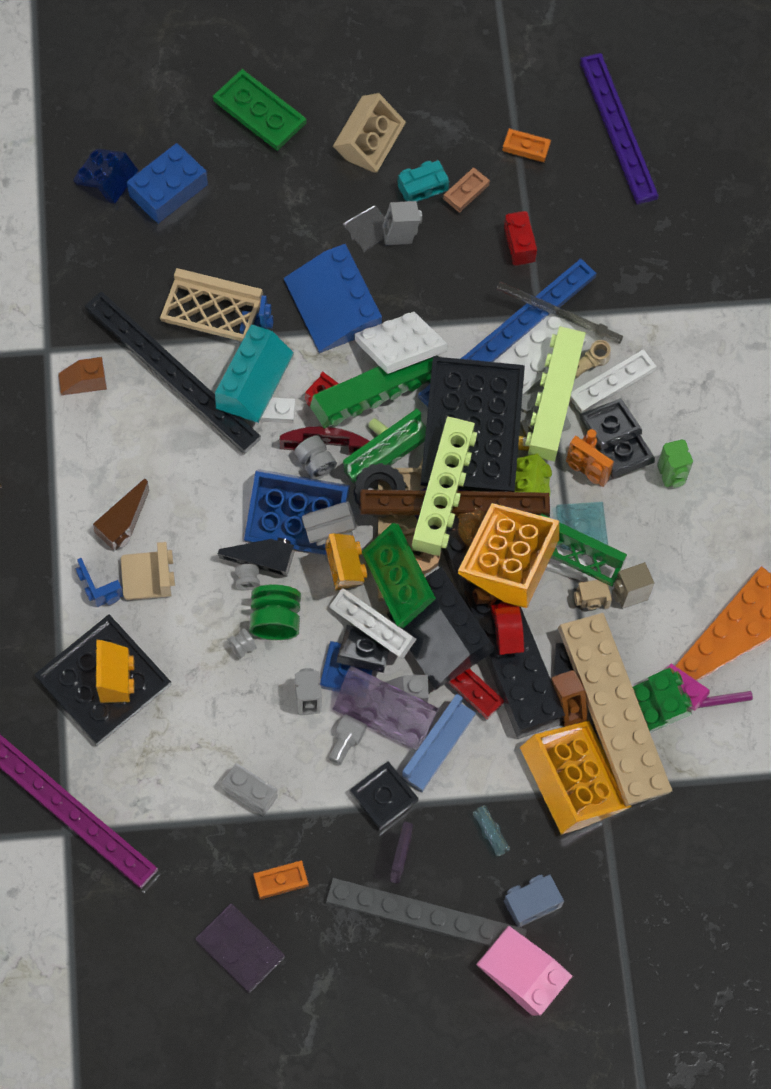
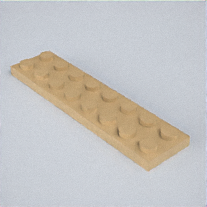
(615, 709)

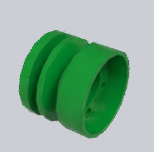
(275, 612)

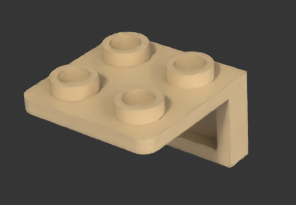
(147, 574)

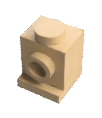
(592, 595)

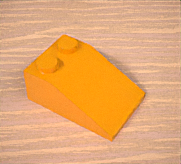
(344, 561)

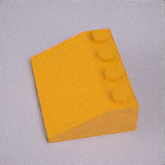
(510, 553)
(573, 776)

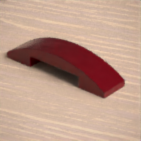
(329, 436)

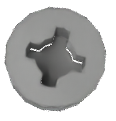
(247, 576)
(242, 643)

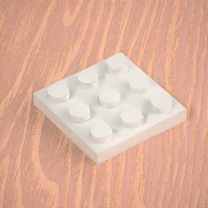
(400, 342)

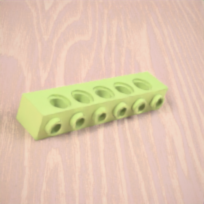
(428, 539)

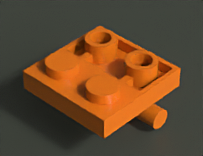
(586, 459)

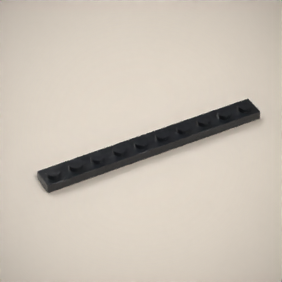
(171, 371)

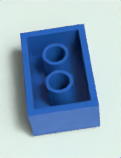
(167, 183)

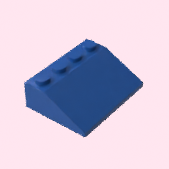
(332, 298)
(280, 503)

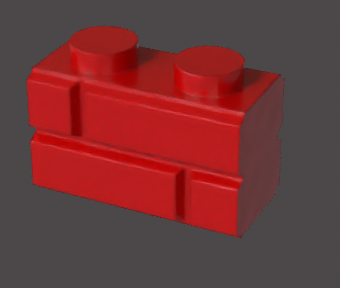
(520, 238)

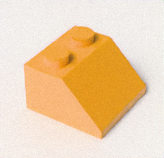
(113, 672)

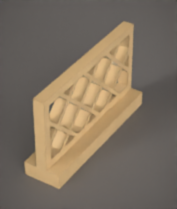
(214, 287)

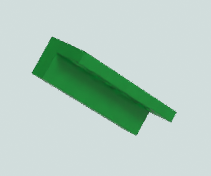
(388, 445)
(591, 547)

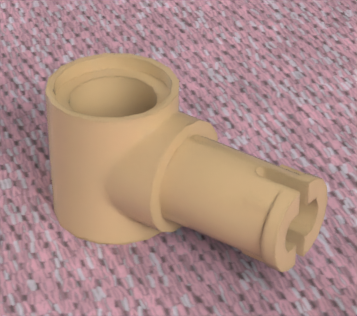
(591, 360)

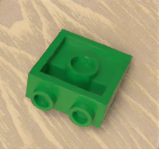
(663, 699)

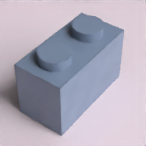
(533, 900)

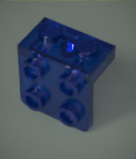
(108, 172)

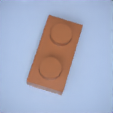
(466, 189)

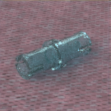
(491, 830)

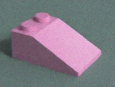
(524, 971)

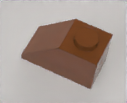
(83, 377)
(571, 696)

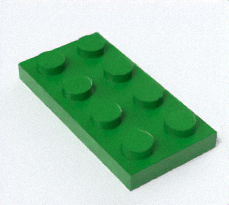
(259, 109)
(398, 575)

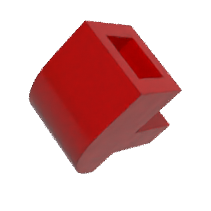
(508, 628)

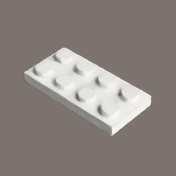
(533, 350)

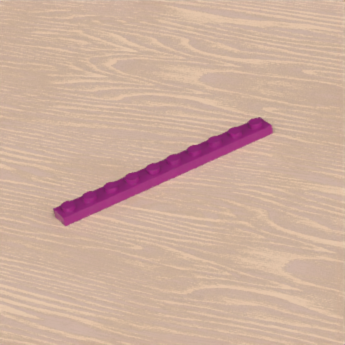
(75, 815)

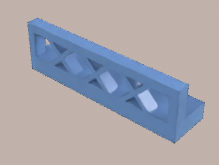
(438, 744)

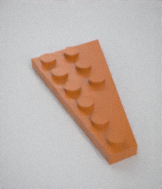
(735, 631)

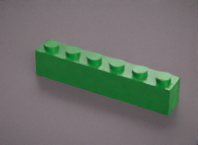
(367, 392)

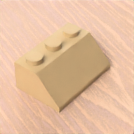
(369, 132)

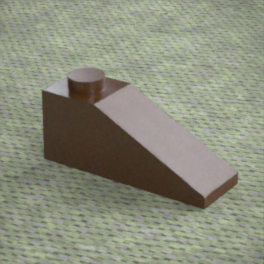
(119, 521)

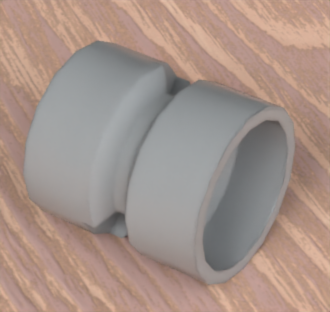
(314, 455)

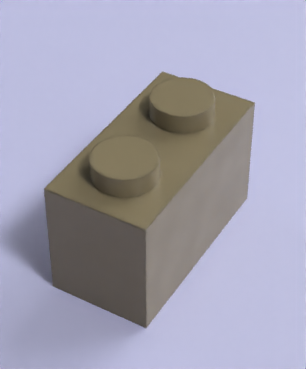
(633, 585)

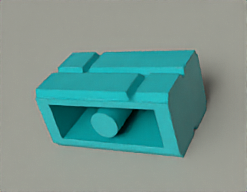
(423, 181)

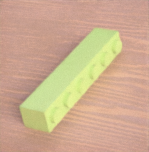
(556, 394)

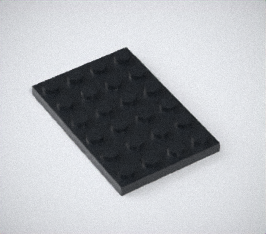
(493, 401)

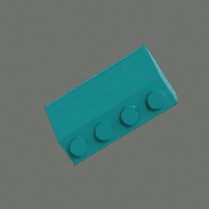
(253, 374)

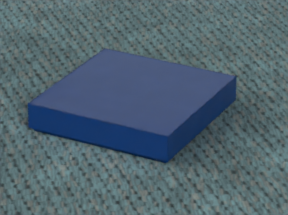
(334, 672)

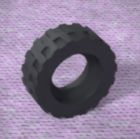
(378, 472)

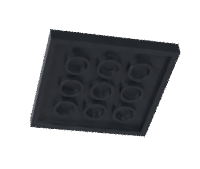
(73, 681)

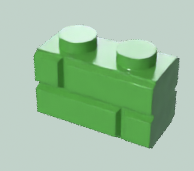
(675, 463)

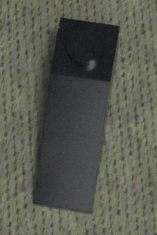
(268, 555)

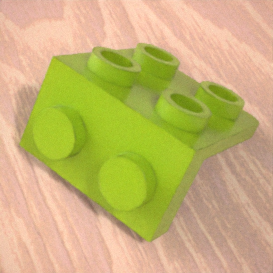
(532, 474)

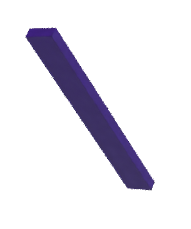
(619, 129)

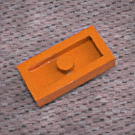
(526, 145)
(281, 880)

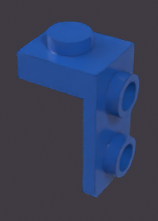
(263, 319)
(103, 595)

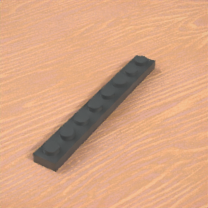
(416, 913)

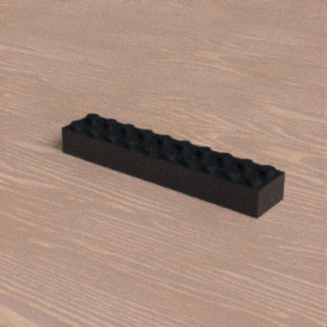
(518, 676)

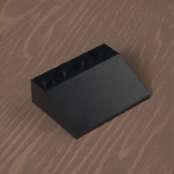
(446, 633)

